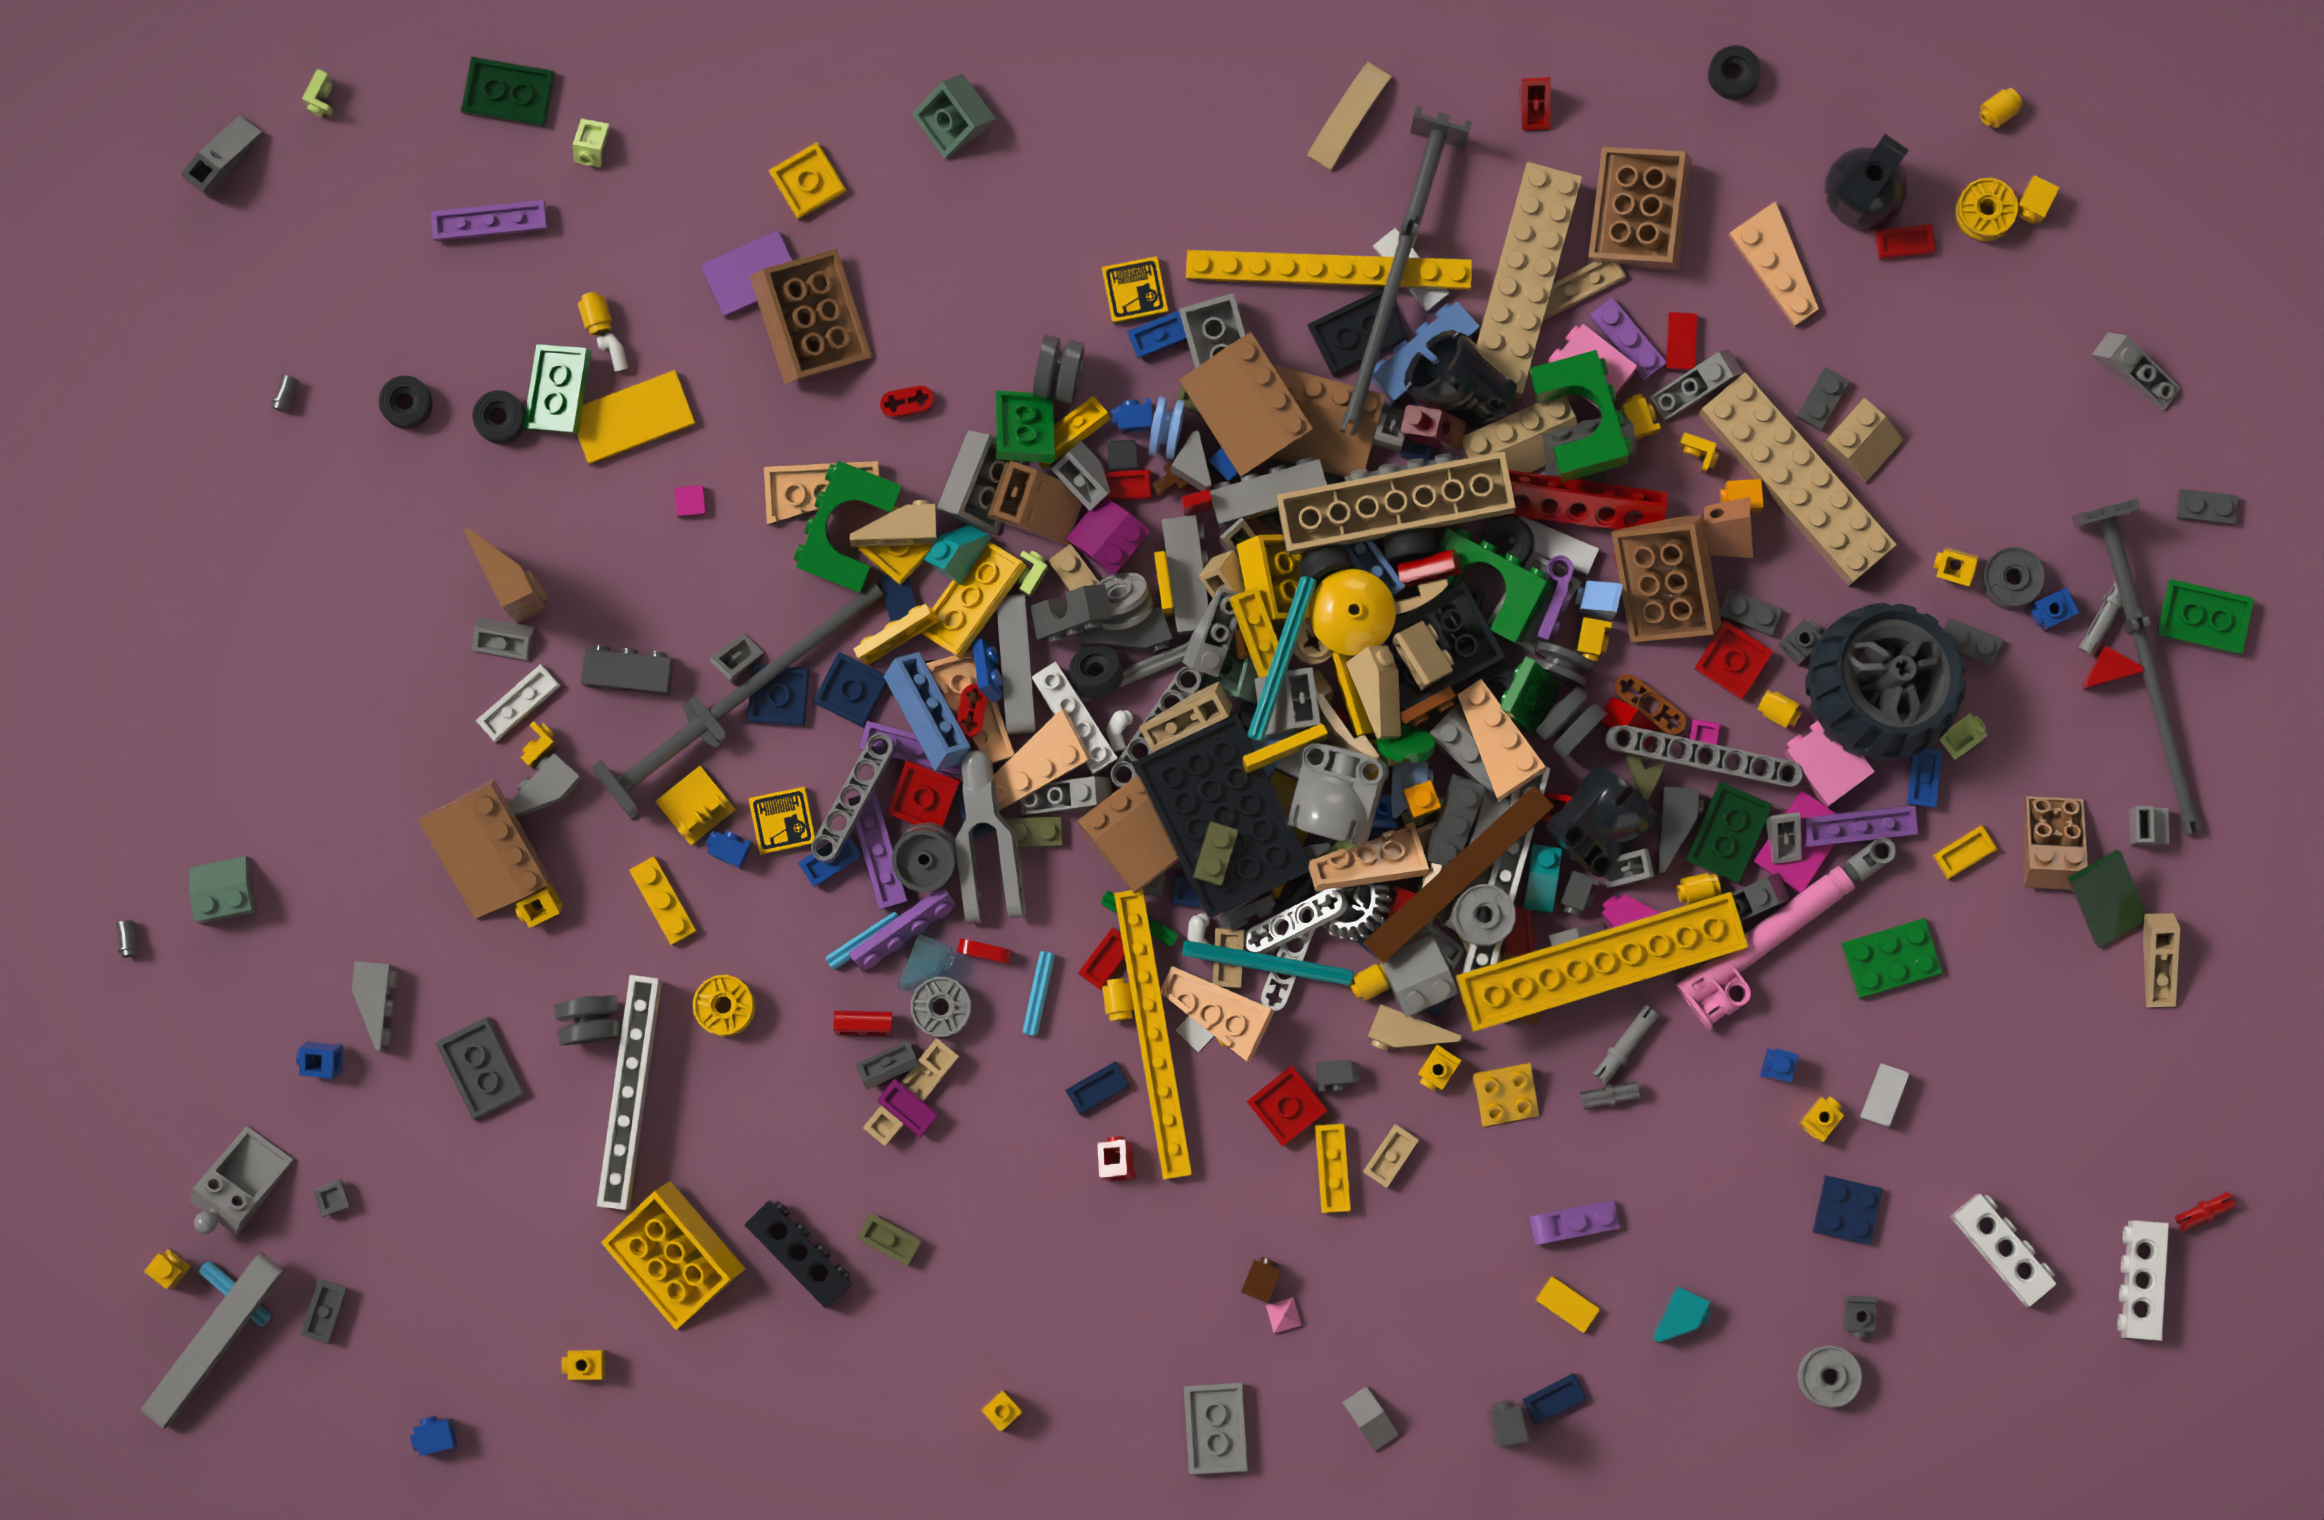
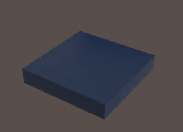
(850, 690)
(782, 699)

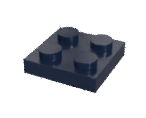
(1847, 1210)

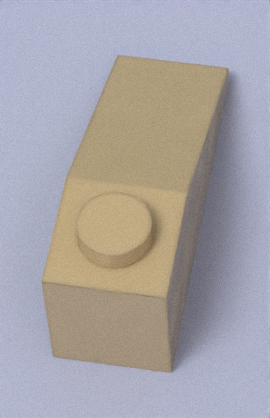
(905, 526)
(1223, 572)
(1378, 687)
(1187, 717)
(2161, 959)
(1397, 1031)

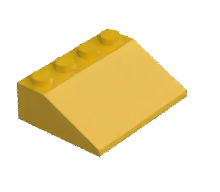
(672, 1255)

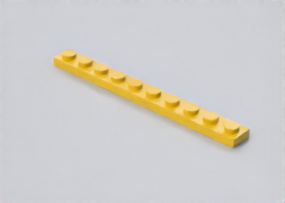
(1325, 269)
(1153, 1034)

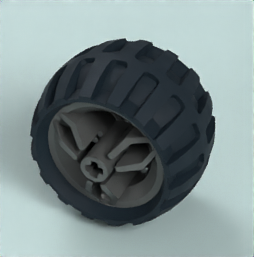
(1862, 650)

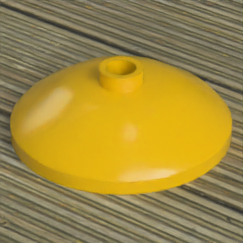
(1347, 632)

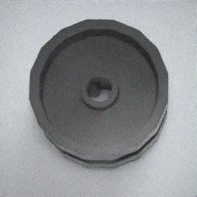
(1058, 369)
(1570, 721)
(914, 870)
(588, 1021)

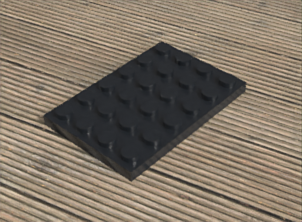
(1207, 782)

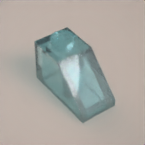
(925, 962)

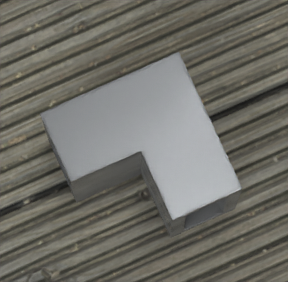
(2148, 826)

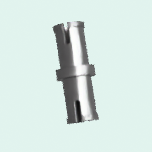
(1610, 1095)

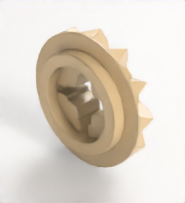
(1310, 654)

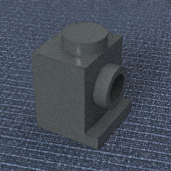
(1794, 647)
(1578, 893)
(1336, 1074)
(1852, 1306)

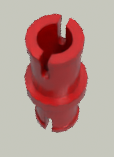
(2205, 1211)

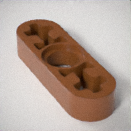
(1672, 710)

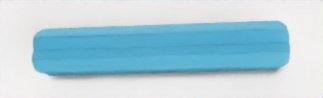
(841, 955)
(1038, 993)
(224, 1285)

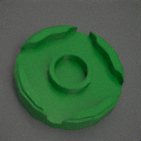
(1412, 745)

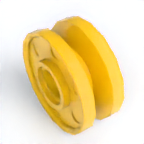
(1998, 197)
(706, 1003)

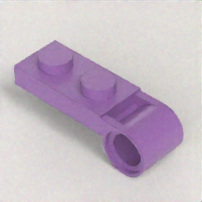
(1558, 601)
(1574, 1222)

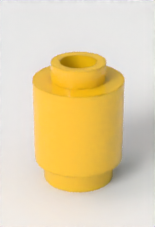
(2000, 108)
(595, 313)
(1779, 709)
(1698, 888)
(1369, 982)
(1118, 1000)

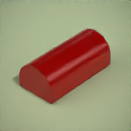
(1429, 568)
(863, 1023)

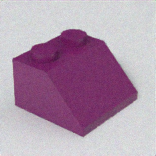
(1108, 535)

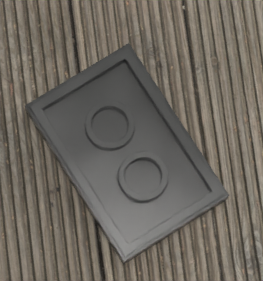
(480, 1068)

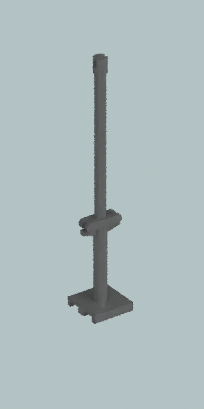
(1438, 133)
(2136, 625)
(704, 722)

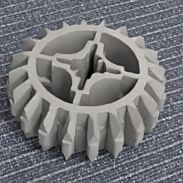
(1372, 916)

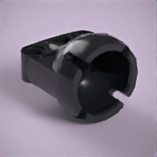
(1857, 198)
(1459, 381)
(1594, 827)

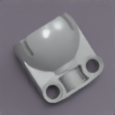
(1337, 794)

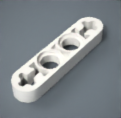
(1294, 918)
(1285, 953)

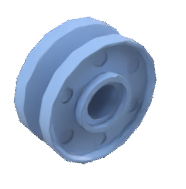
(1166, 427)

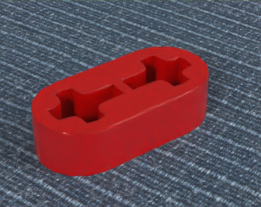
(909, 408)
(976, 713)
(984, 951)

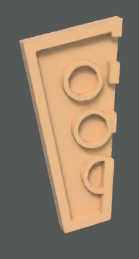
(1044, 758)
(1223, 1013)

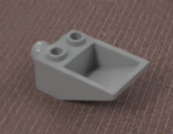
(238, 1183)

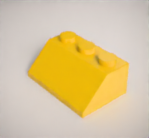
(1274, 573)
(1352, 702)

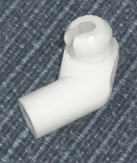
(616, 350)
(1115, 728)
(1197, 928)

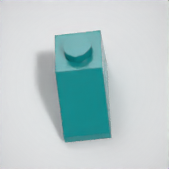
(957, 552)
(1542, 878)
(1682, 1314)

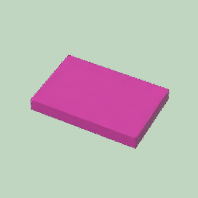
(1798, 873)

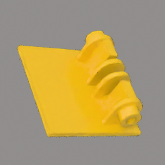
(695, 805)
(1506, 1094)

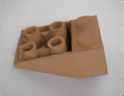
(1034, 503)
(2053, 841)

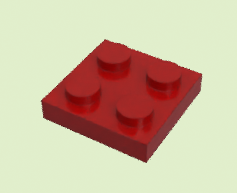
(1733, 660)
(923, 794)
(1286, 1106)

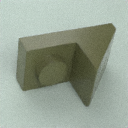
(1643, 779)

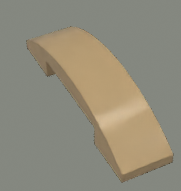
(1348, 115)
(1427, 592)
(1336, 730)
(921, 1082)

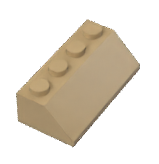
(1521, 435)

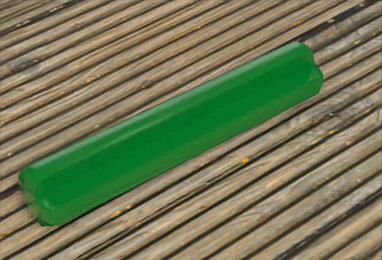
(1157, 929)

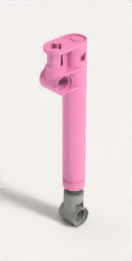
(1711, 982)

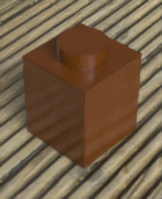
(1261, 1279)

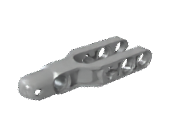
(982, 807)

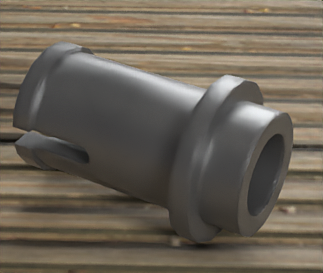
(284, 394)
(127, 939)

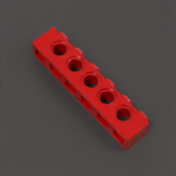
(1594, 497)

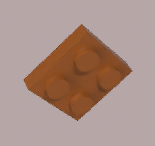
(1440, 701)

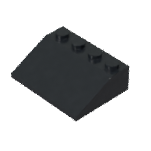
(1459, 631)

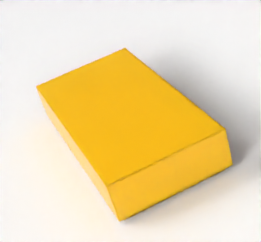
(1964, 852)
(1567, 1304)

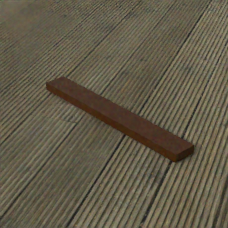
(1458, 875)

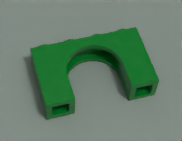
(1584, 377)
(818, 553)
(1524, 587)

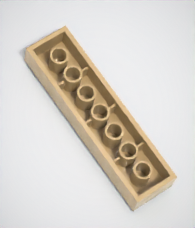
(1527, 270)
(1797, 479)
(1395, 503)

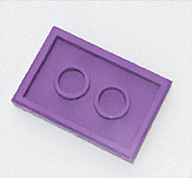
(730, 272)

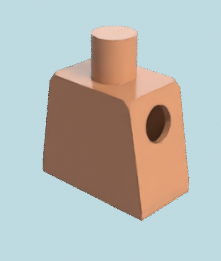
(1729, 528)

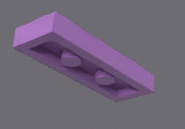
(1627, 338)

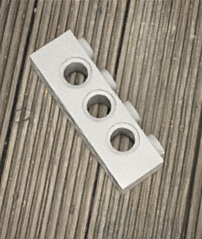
(1060, 695)
(1968, 1221)
(2156, 1237)

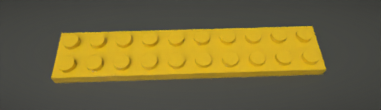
(1601, 961)

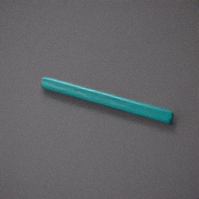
(1282, 658)
(1267, 962)

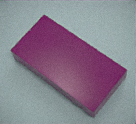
(908, 1108)

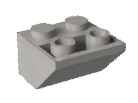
(1296, 703)

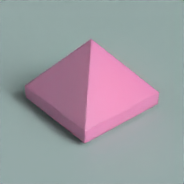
(1283, 1315)

